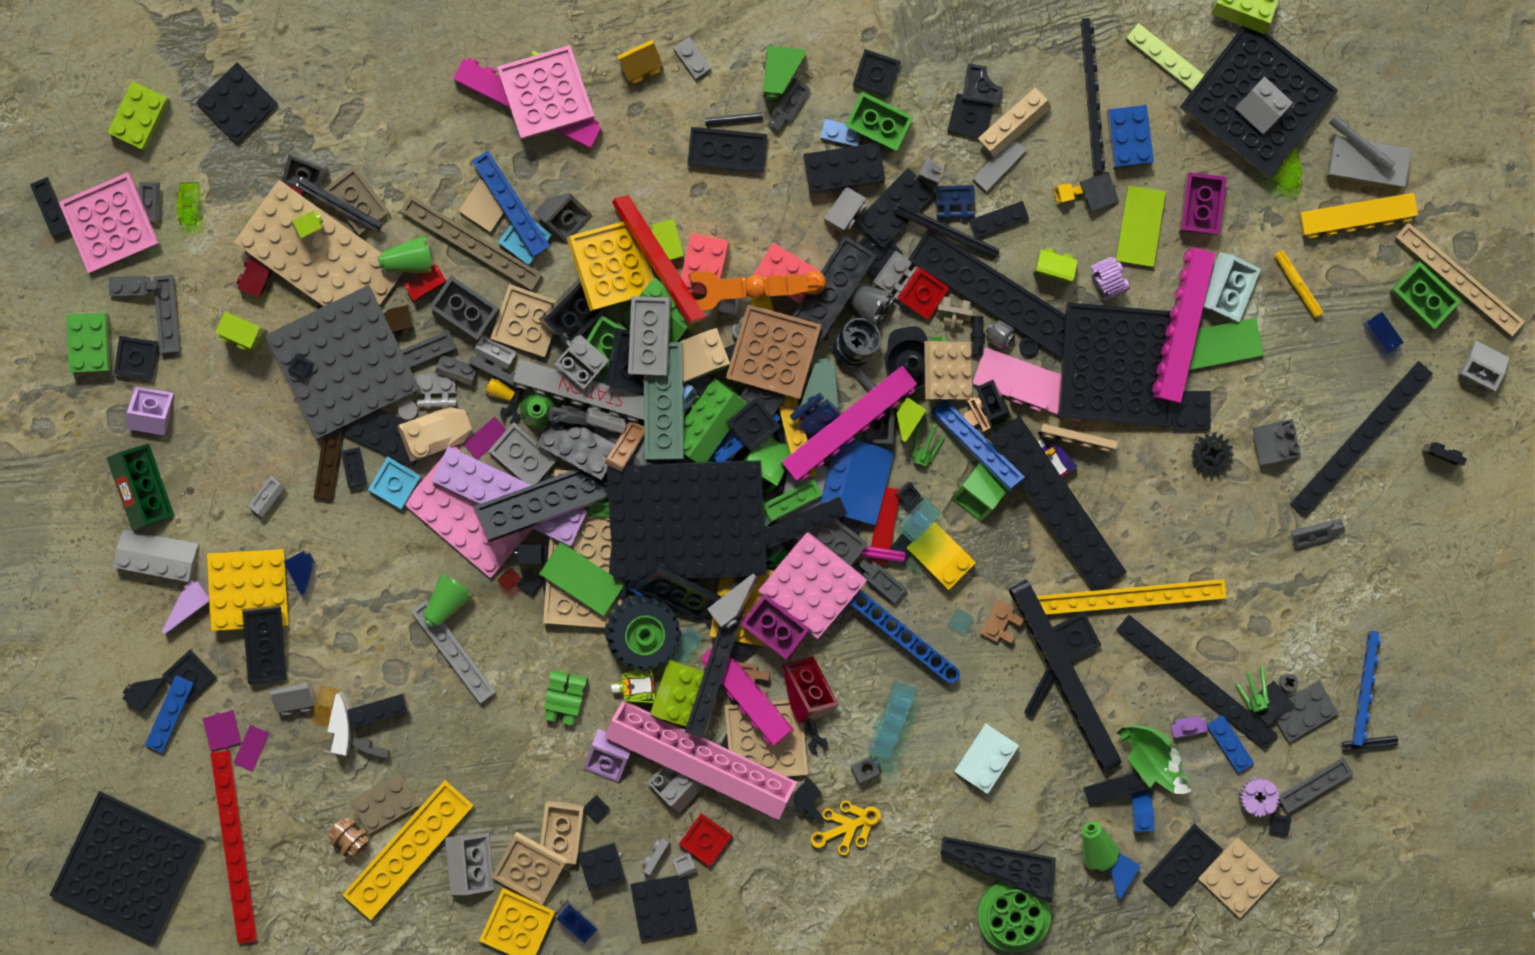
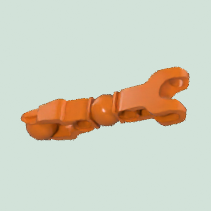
(755, 286)

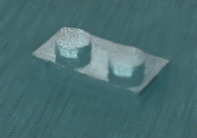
(688, 641)

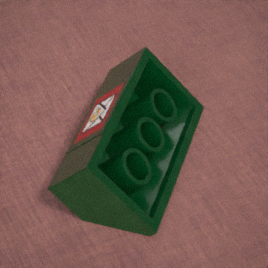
(140, 486)

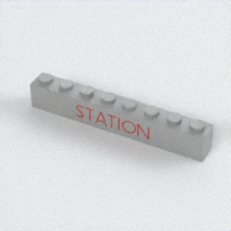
(595, 394)

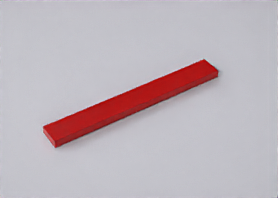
(658, 259)

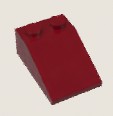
(808, 690)

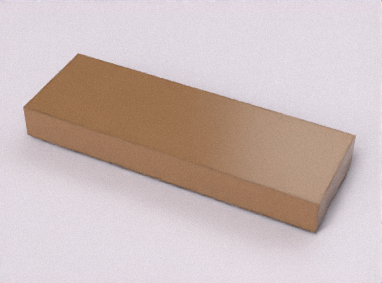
(625, 446)

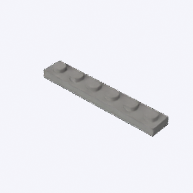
(456, 656)

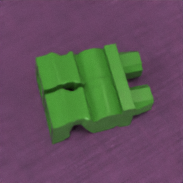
(565, 702)

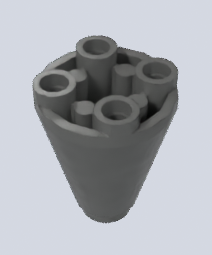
(871, 303)

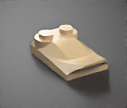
(434, 432)
(562, 830)

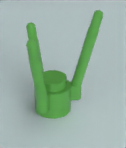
(923, 455)
(1257, 702)

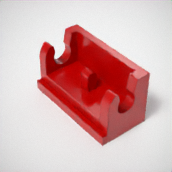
(425, 283)

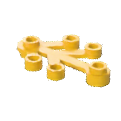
(848, 826)

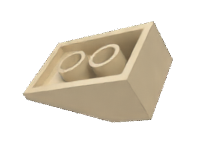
(703, 355)

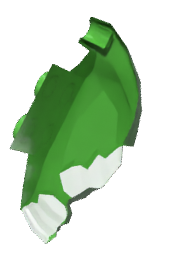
(1148, 751)

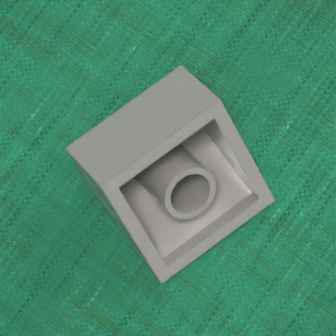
(1263, 105)
(293, 697)

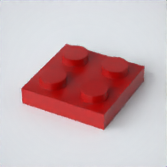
(922, 293)
(705, 839)

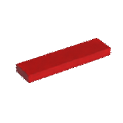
(885, 523)

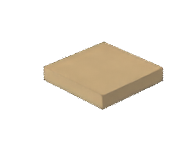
(482, 206)

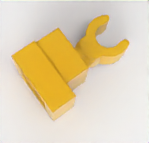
(1065, 193)

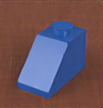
(1142, 811)
(1123, 873)

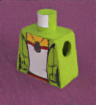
(636, 686)

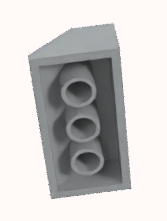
(156, 555)

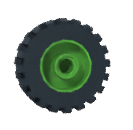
(642, 632)

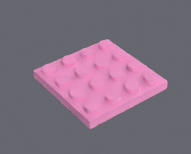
(545, 92)
(109, 222)
(813, 584)

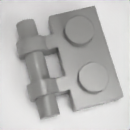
(892, 273)
(436, 384)

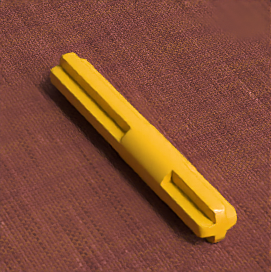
(1298, 283)

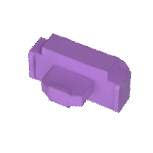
(1188, 726)

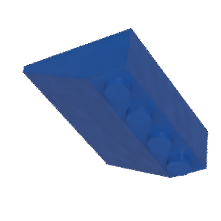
(860, 478)

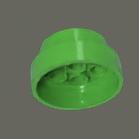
(996, 935)

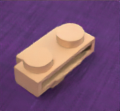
(976, 416)

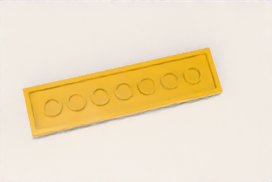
(407, 850)

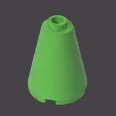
(407, 257)
(537, 419)
(445, 600)
(1098, 847)

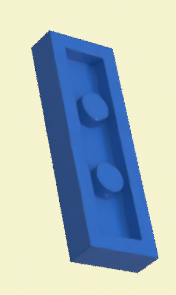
(1230, 743)

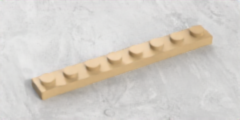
(1459, 279)

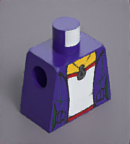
(1058, 457)

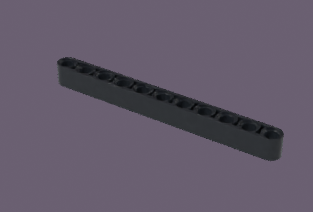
(1065, 675)

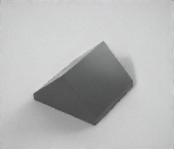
(300, 167)
(881, 430)

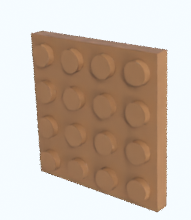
(774, 351)

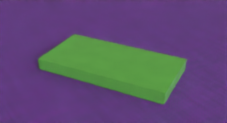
(1226, 343)
(581, 578)

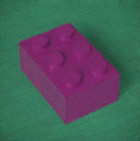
(1202, 203)
(775, 627)

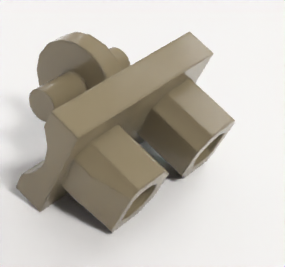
(954, 315)

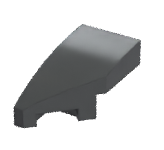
(364, 744)

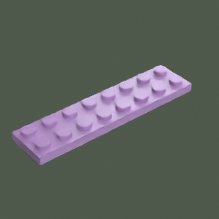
(483, 483)

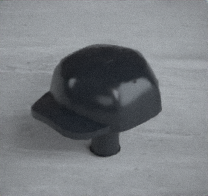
(907, 349)

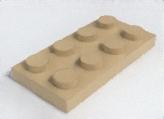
(1083, 439)

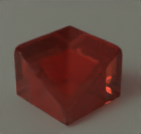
(509, 578)

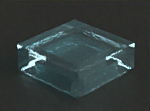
(960, 621)

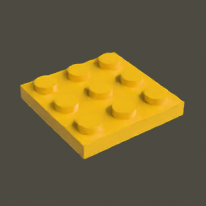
(516, 924)

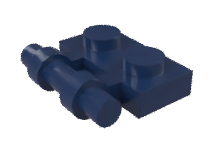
(955, 195)
(818, 418)

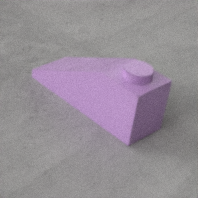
(189, 602)

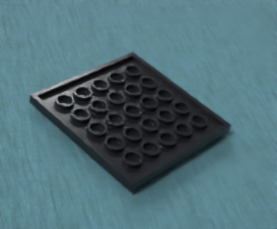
(1230, 79)
(1112, 364)
(126, 867)

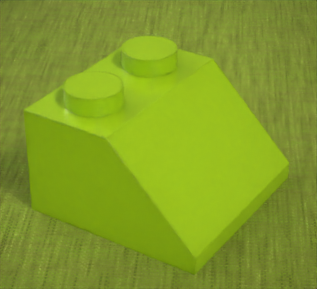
(1055, 265)
(907, 417)

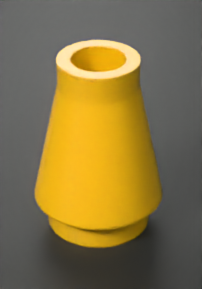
(498, 389)

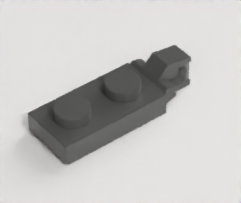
(789, 103)
(132, 286)
(569, 415)
(1316, 533)
(883, 580)

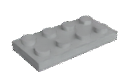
(649, 335)

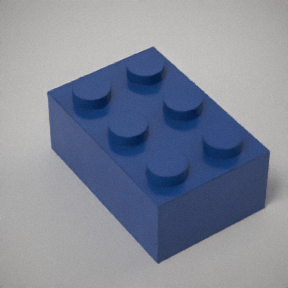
(1130, 136)

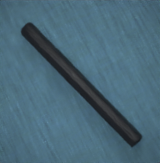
(946, 230)

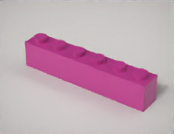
(754, 702)

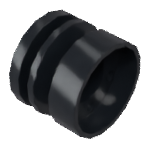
(856, 342)

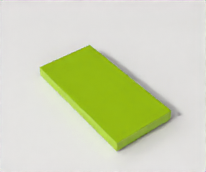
(1140, 226)

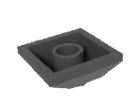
(563, 214)

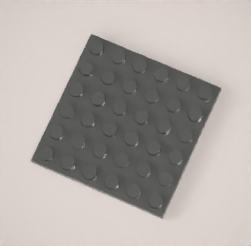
(353, 357)

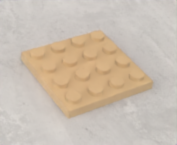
(744, 739)

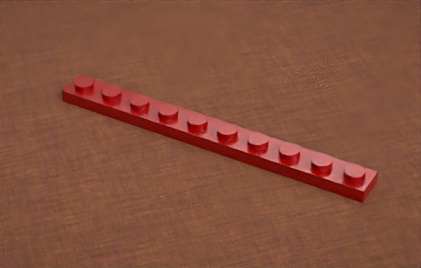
(233, 846)

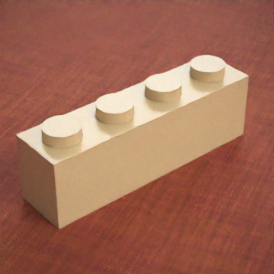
(1014, 122)

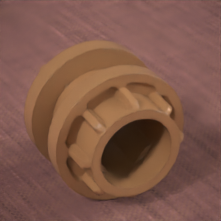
(348, 837)

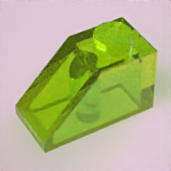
(1289, 172)
(188, 203)

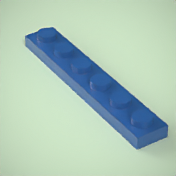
(511, 203)
(977, 445)
(1367, 680)

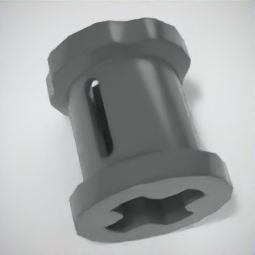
(1282, 680)

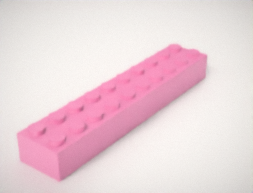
(700, 760)

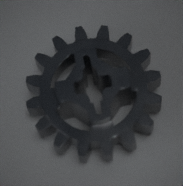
(1215, 462)

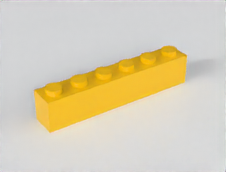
(1358, 214)

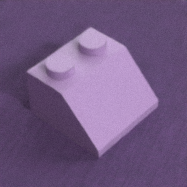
(149, 410)
(606, 757)

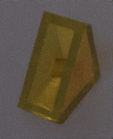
(324, 705)

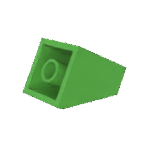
(770, 454)

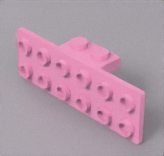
(1020, 380)

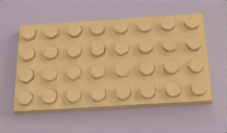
(320, 264)
(594, 544)

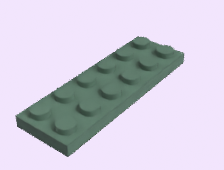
(665, 409)

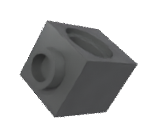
(856, 767)

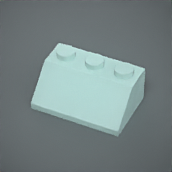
(1230, 286)
(986, 758)

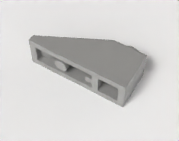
(731, 605)

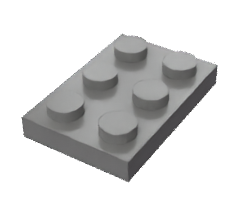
(522, 455)

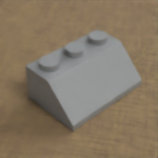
(469, 864)

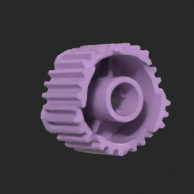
(1109, 278)
(1268, 802)

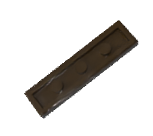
(328, 464)

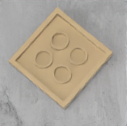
(519, 322)
(948, 370)
(529, 868)
(1238, 877)

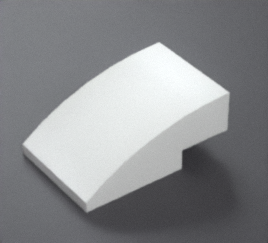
(340, 725)

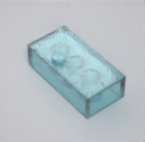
(918, 518)
(892, 718)

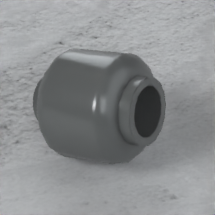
(1000, 334)

